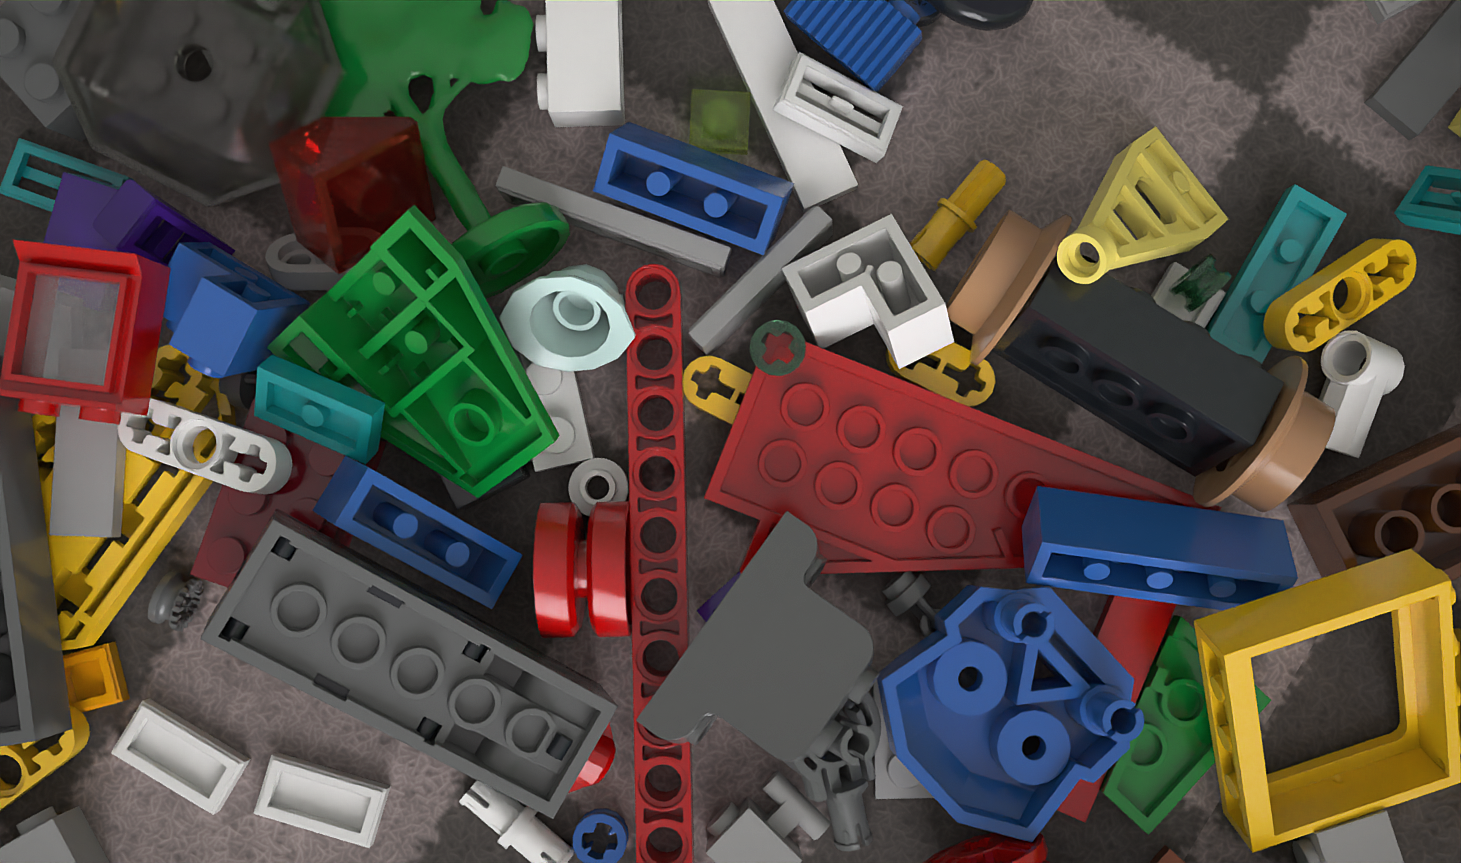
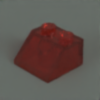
(351, 182)

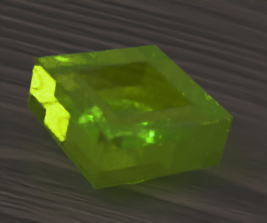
(720, 121)

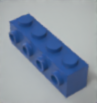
(1156, 548)

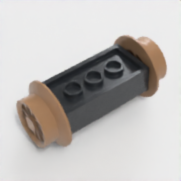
(1142, 368)

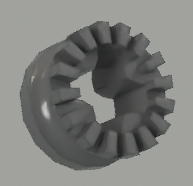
(174, 600)

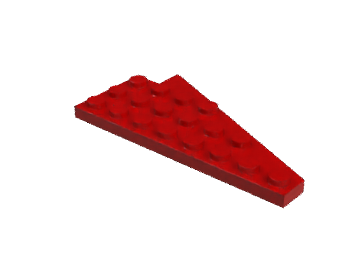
(895, 470)

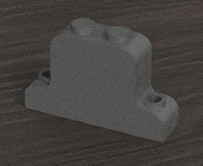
(769, 658)

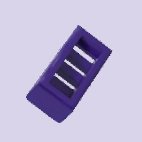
(136, 214)

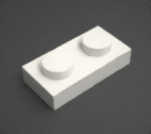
(563, 402)

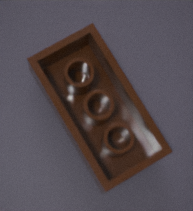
(1389, 508)

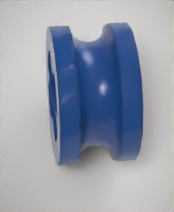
(588, 824)

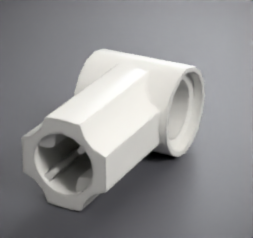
(1356, 392)

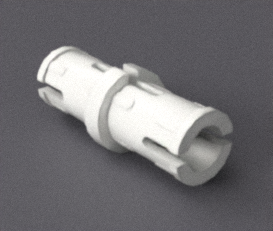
(516, 825)

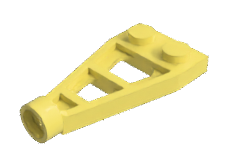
(1184, 207)

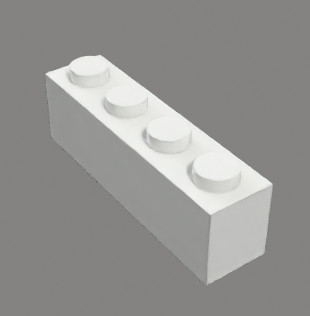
(582, 62)

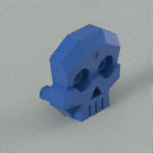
(970, 739)

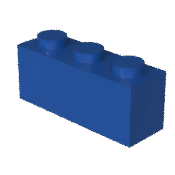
(693, 187)
(417, 532)

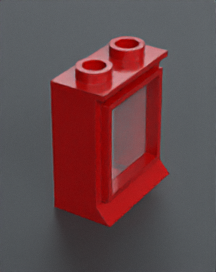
(83, 331)

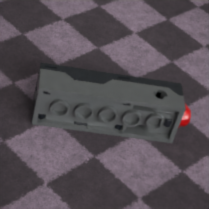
(414, 666)

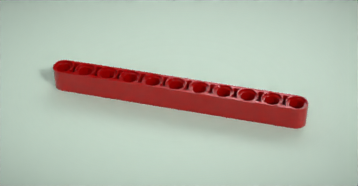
(652, 806)

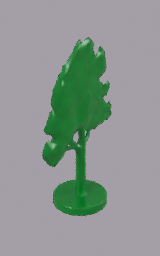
(399, 40)

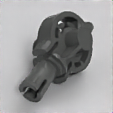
(844, 772)

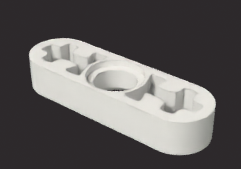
(229, 440)

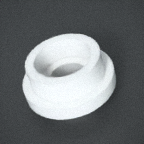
(597, 467)

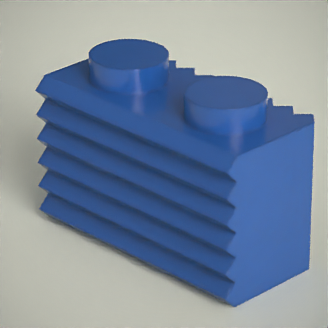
(861, 35)

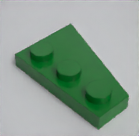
(1175, 737)

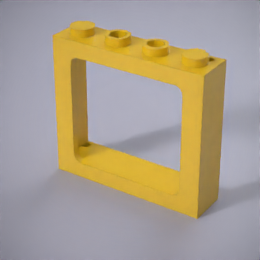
(1362, 777)

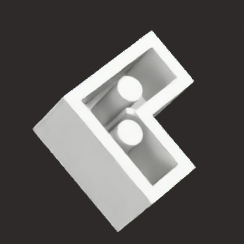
(868, 282)

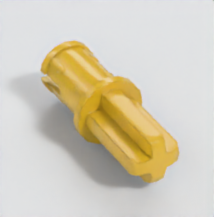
(958, 214)

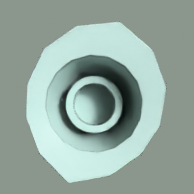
(569, 319)

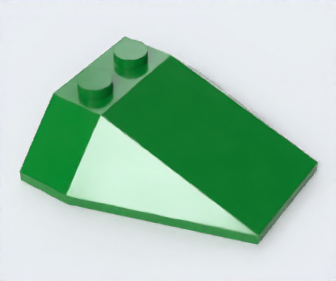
(429, 347)

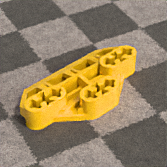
(146, 524)

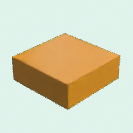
(95, 677)

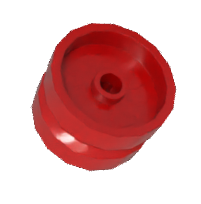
(575, 569)

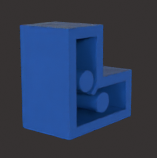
(224, 310)

